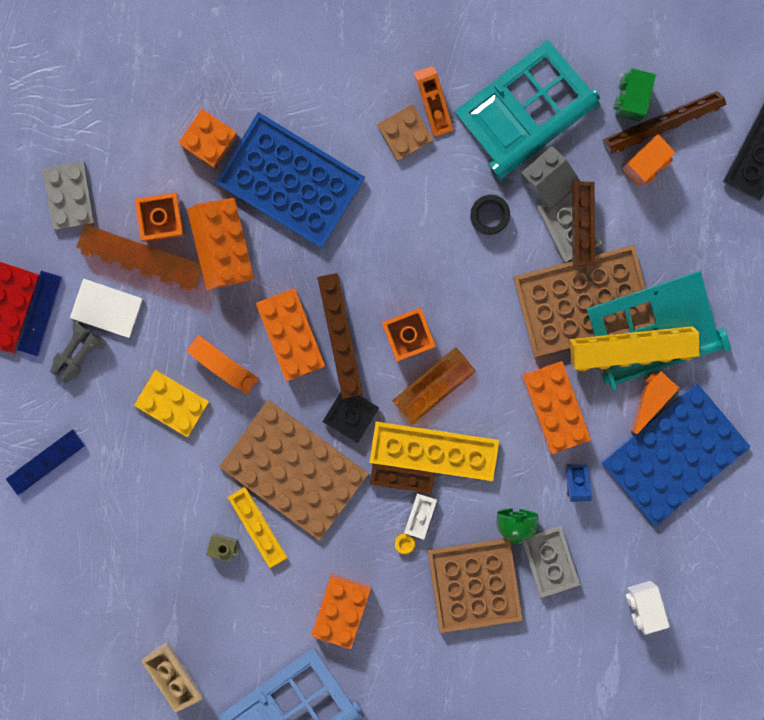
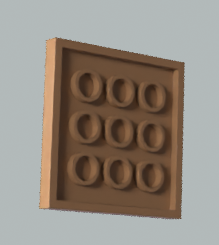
(474, 585)

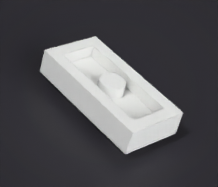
(420, 516)

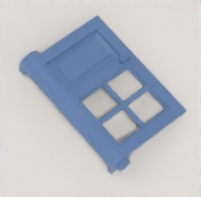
(263, 706)

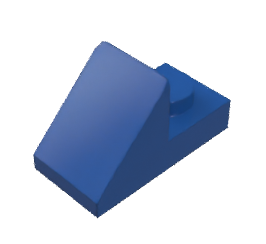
(578, 483)

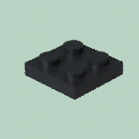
(351, 416)

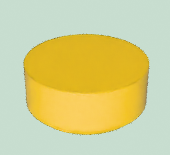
(404, 543)

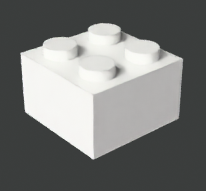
(647, 607)

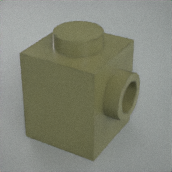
(223, 547)

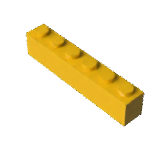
(634, 348)

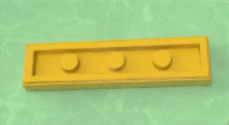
(257, 527)

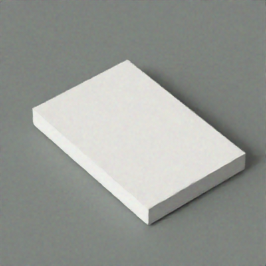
(106, 308)

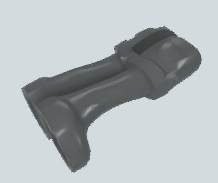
(92, 342)

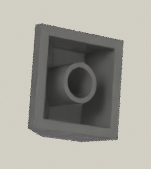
(549, 178)

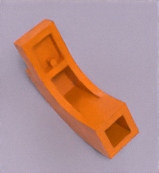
(222, 365)

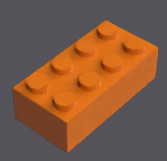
(220, 243)
(290, 334)
(555, 407)

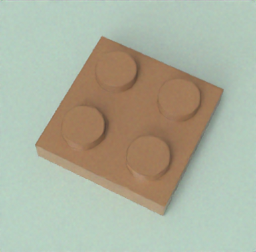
(405, 132)

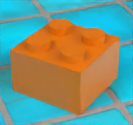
(208, 139)
(648, 160)
(159, 217)
(408, 334)

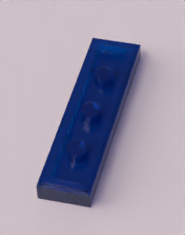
(39, 313)
(45, 462)

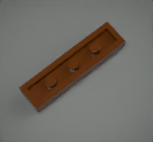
(583, 223)

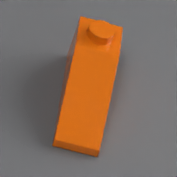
(433, 100)
(652, 399)

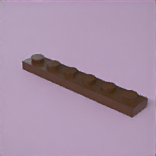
(663, 122)
(340, 336)

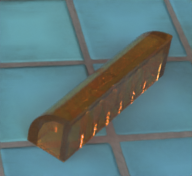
(434, 385)

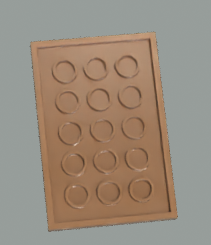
(558, 298)
(294, 470)

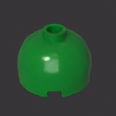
(517, 525)

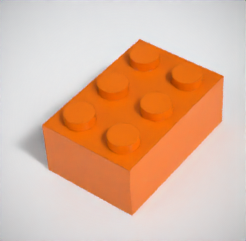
(341, 611)

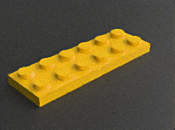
(434, 451)

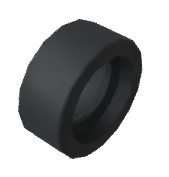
(490, 199)

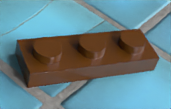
(402, 478)

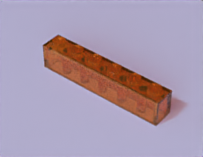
(140, 256)

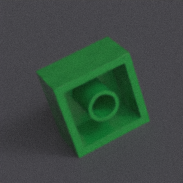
(635, 94)

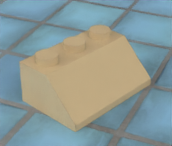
(172, 677)

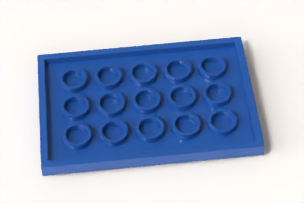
(290, 180)
(675, 454)

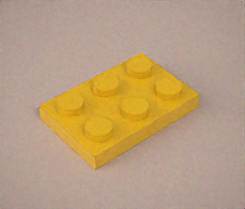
(171, 403)

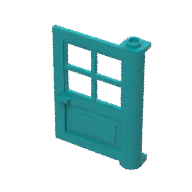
(505, 125)
(674, 305)

